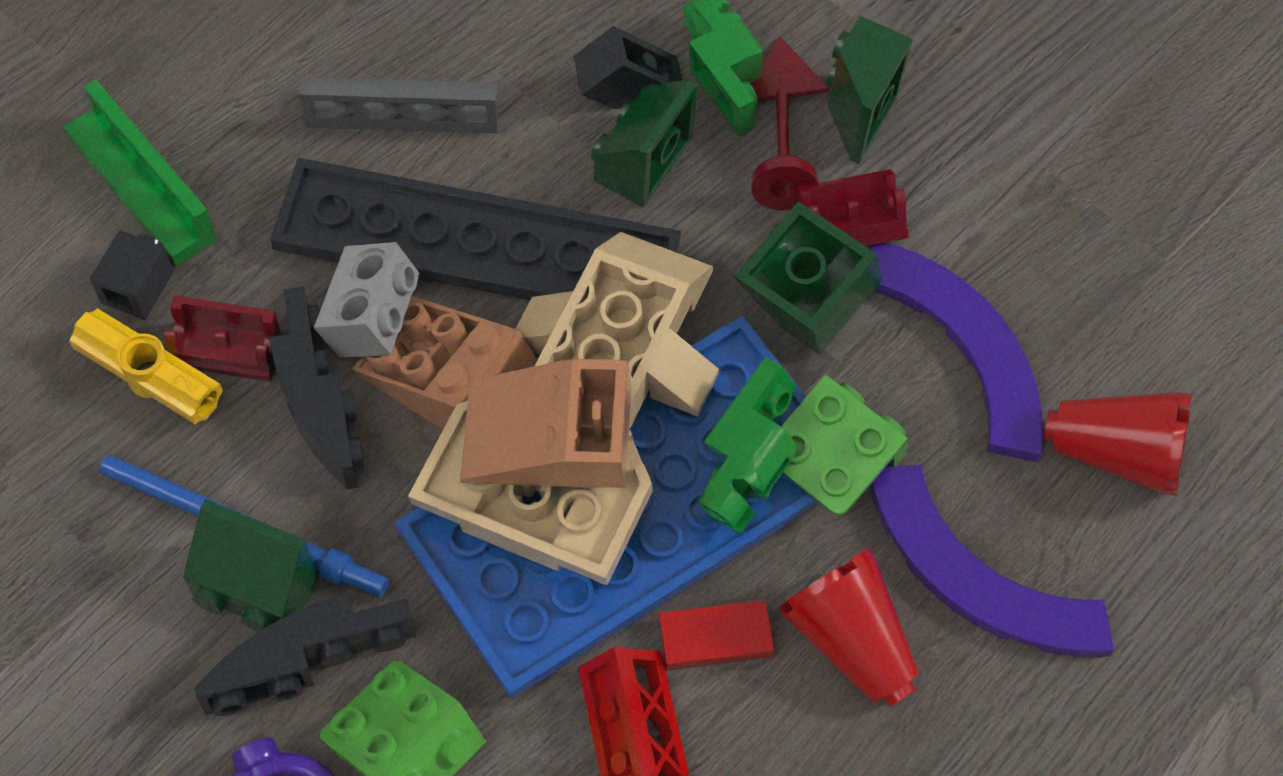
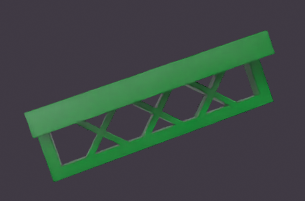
(140, 177)

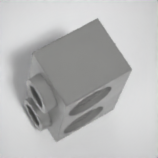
(367, 300)

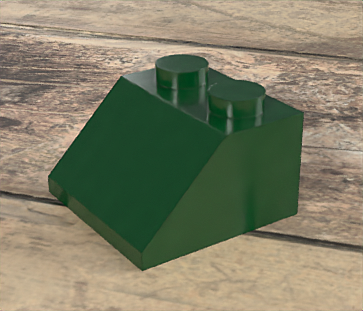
(865, 81)
(646, 140)
(810, 277)
(247, 567)

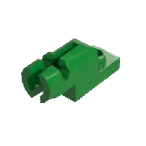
(724, 60)
(749, 447)

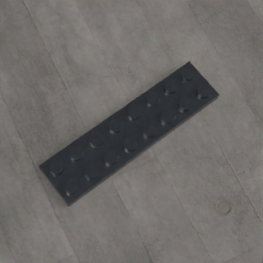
(447, 230)

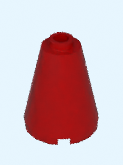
(1125, 436)
(856, 628)

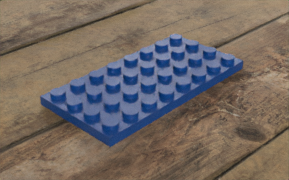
(541, 619)

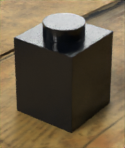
(132, 274)

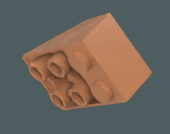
(440, 355)
(550, 425)

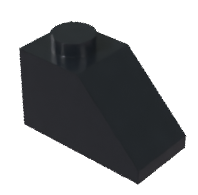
(620, 67)

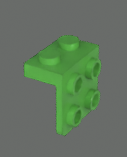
(840, 445)
(403, 728)

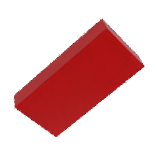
(716, 635)

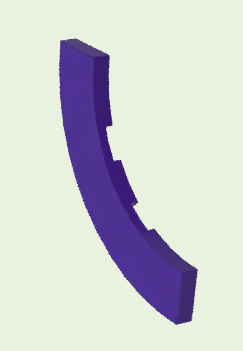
(983, 339)
(972, 587)

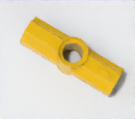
(167, 381)

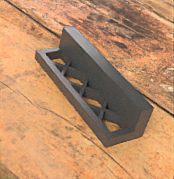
(400, 105)

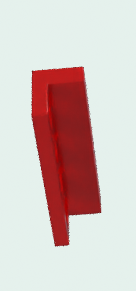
(619, 713)

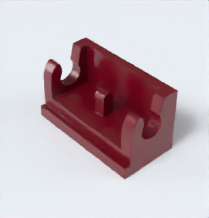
(860, 206)
(223, 337)

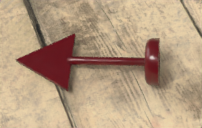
(783, 76)

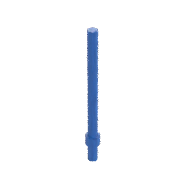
(332, 565)

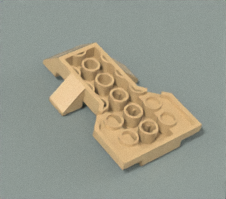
(619, 310)

